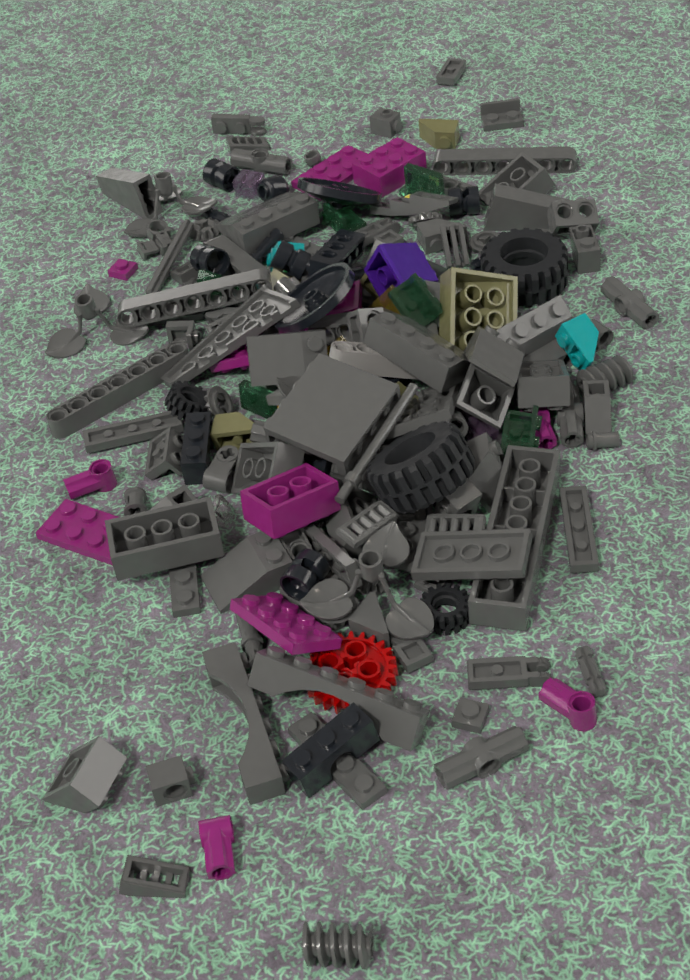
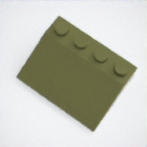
(475, 300)

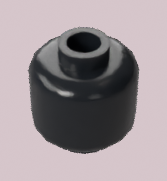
(272, 187)

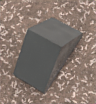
(370, 620)

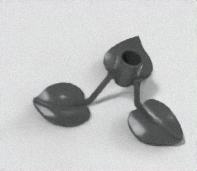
(167, 191)
(87, 305)
(385, 547)

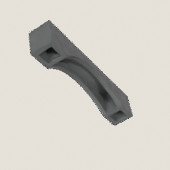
(395, 719)
(258, 765)

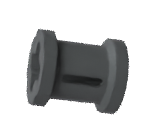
(135, 499)

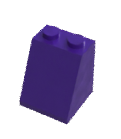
(395, 264)

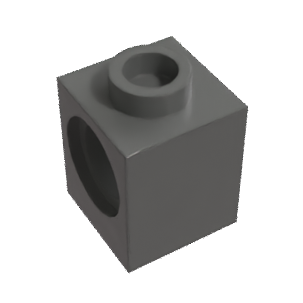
(170, 780)

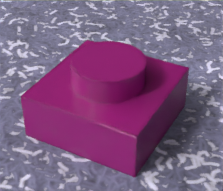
(122, 269)

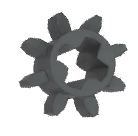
(286, 285)

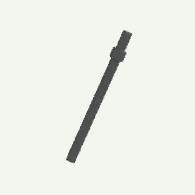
(353, 478)

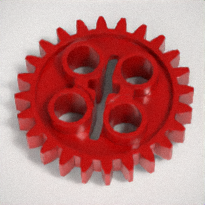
(357, 659)

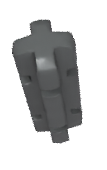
(590, 671)

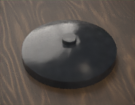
(338, 192)
(317, 296)

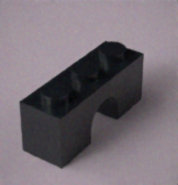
(196, 447)
(312, 761)

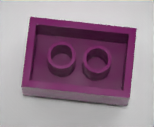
(384, 167)
(290, 500)

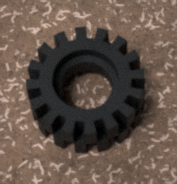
(185, 399)
(452, 597)

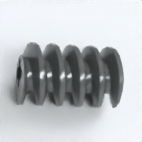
(615, 370)
(337, 946)

